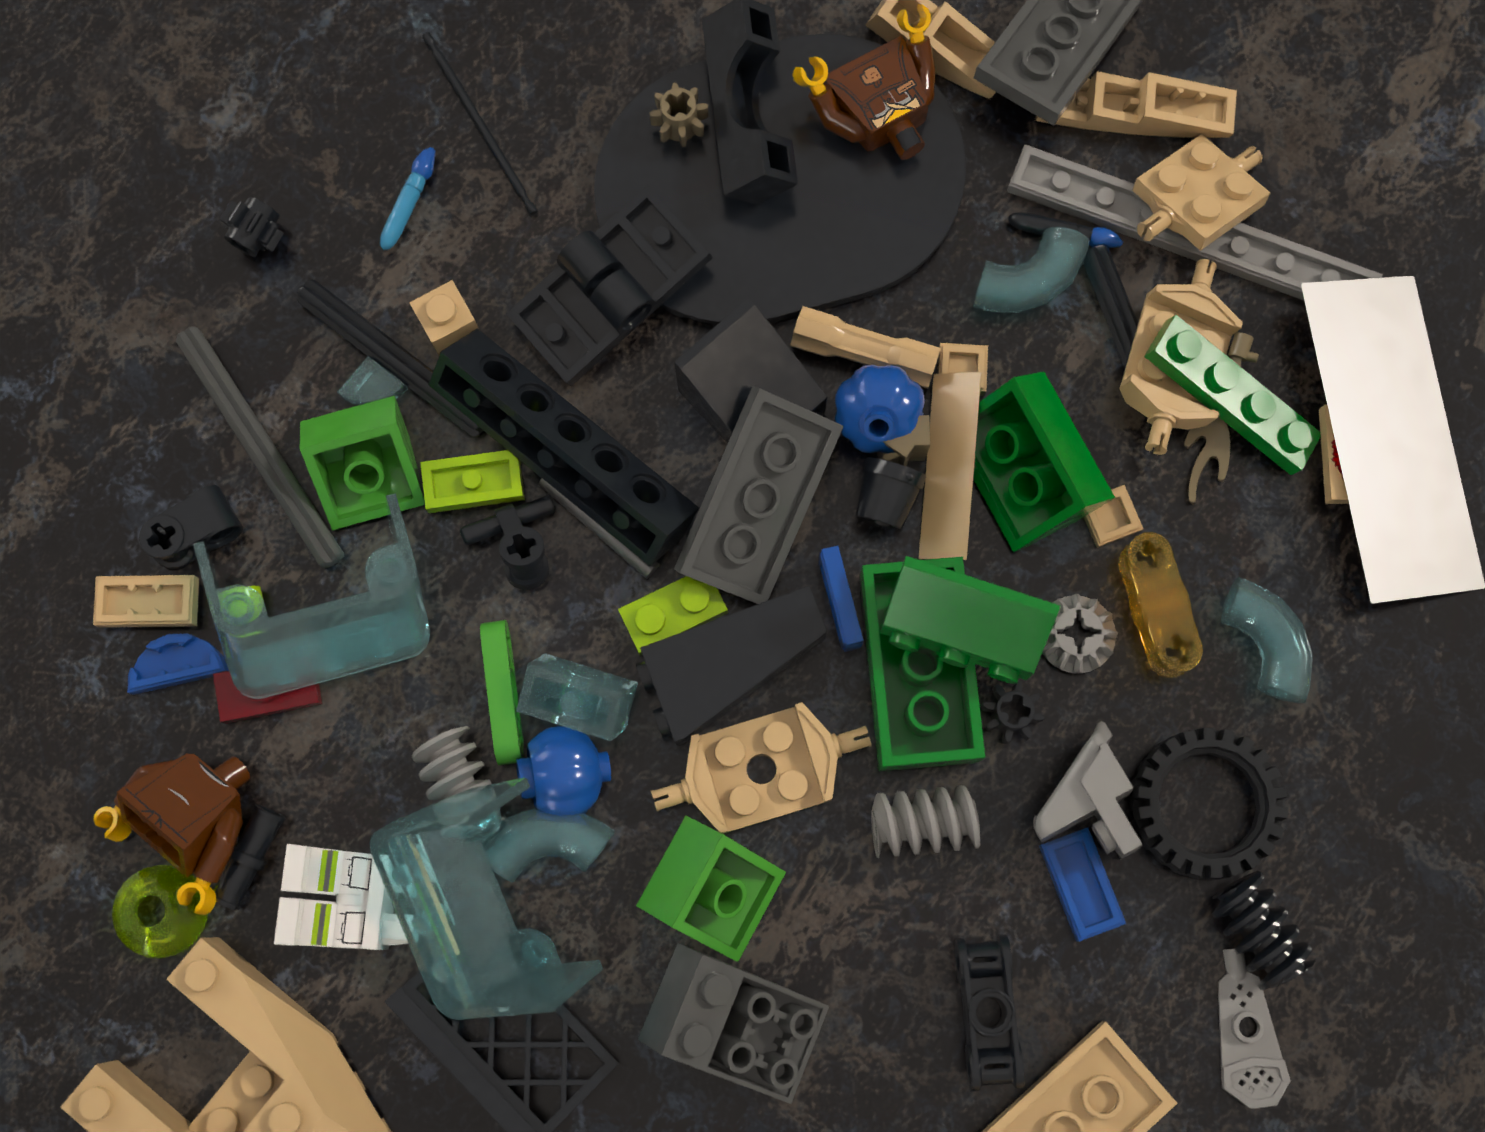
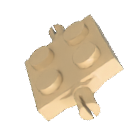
(1200, 192)

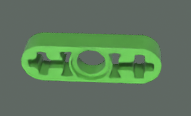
(502, 692)

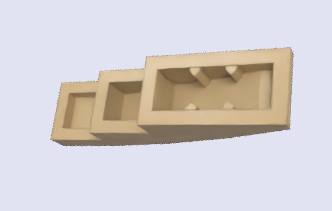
(1151, 107)

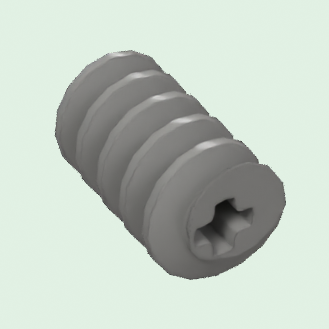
(448, 764)
(924, 820)

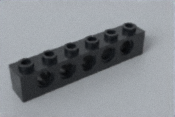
(562, 446)

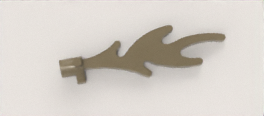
(1217, 432)

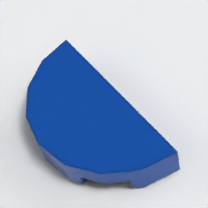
(174, 661)

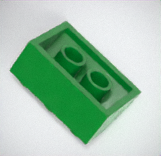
(1034, 462)
(968, 620)

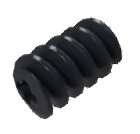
(1263, 931)

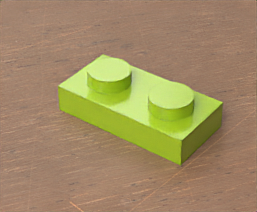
(472, 481)
(672, 611)

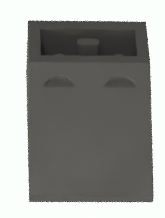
(733, 1024)

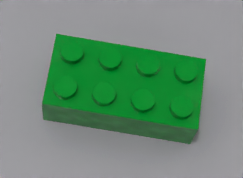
(920, 706)

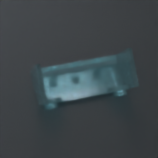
(325, 639)
(458, 916)

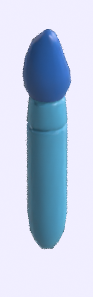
(421, 171)

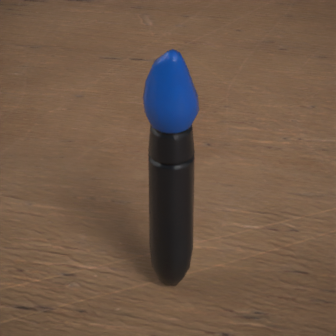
(1038, 224)

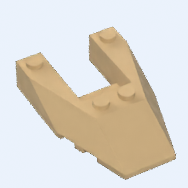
(284, 1084)

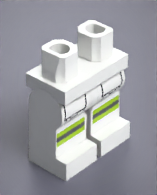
(362, 907)

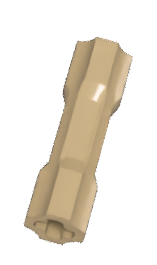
(831, 337)

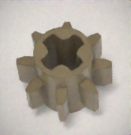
(682, 126)

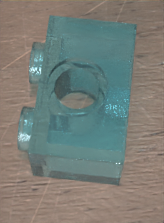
(577, 696)

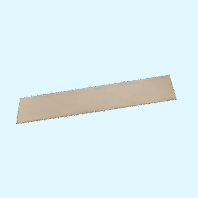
(950, 465)

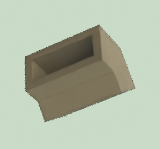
(911, 446)

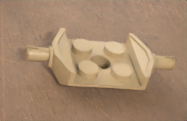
(1145, 384)
(796, 744)

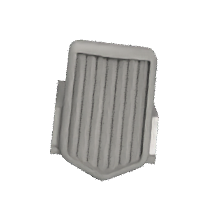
(1089, 789)

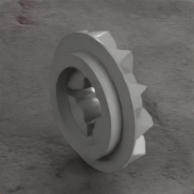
(1095, 649)

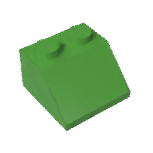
(360, 459)
(711, 888)

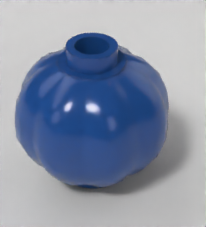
(878, 406)
(563, 771)

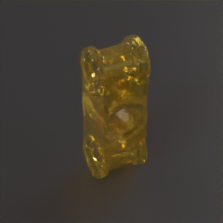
(1160, 605)

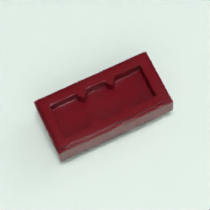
(237, 707)

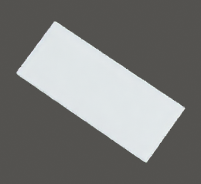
(1392, 438)

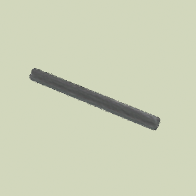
(260, 447)

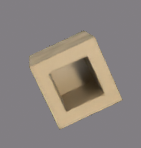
(444, 315)

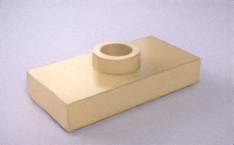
(146, 601)

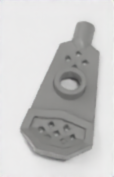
(1252, 1053)

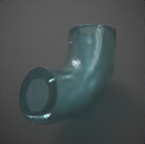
(1037, 280)
(1279, 638)
(540, 834)

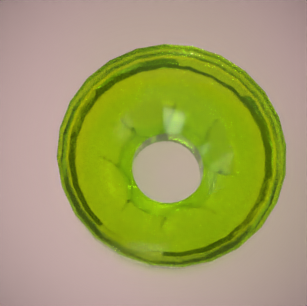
(179, 925)

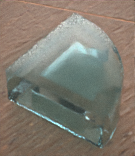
(371, 383)

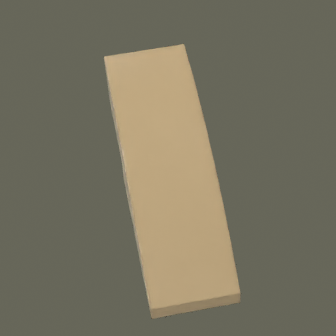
(954, 40)

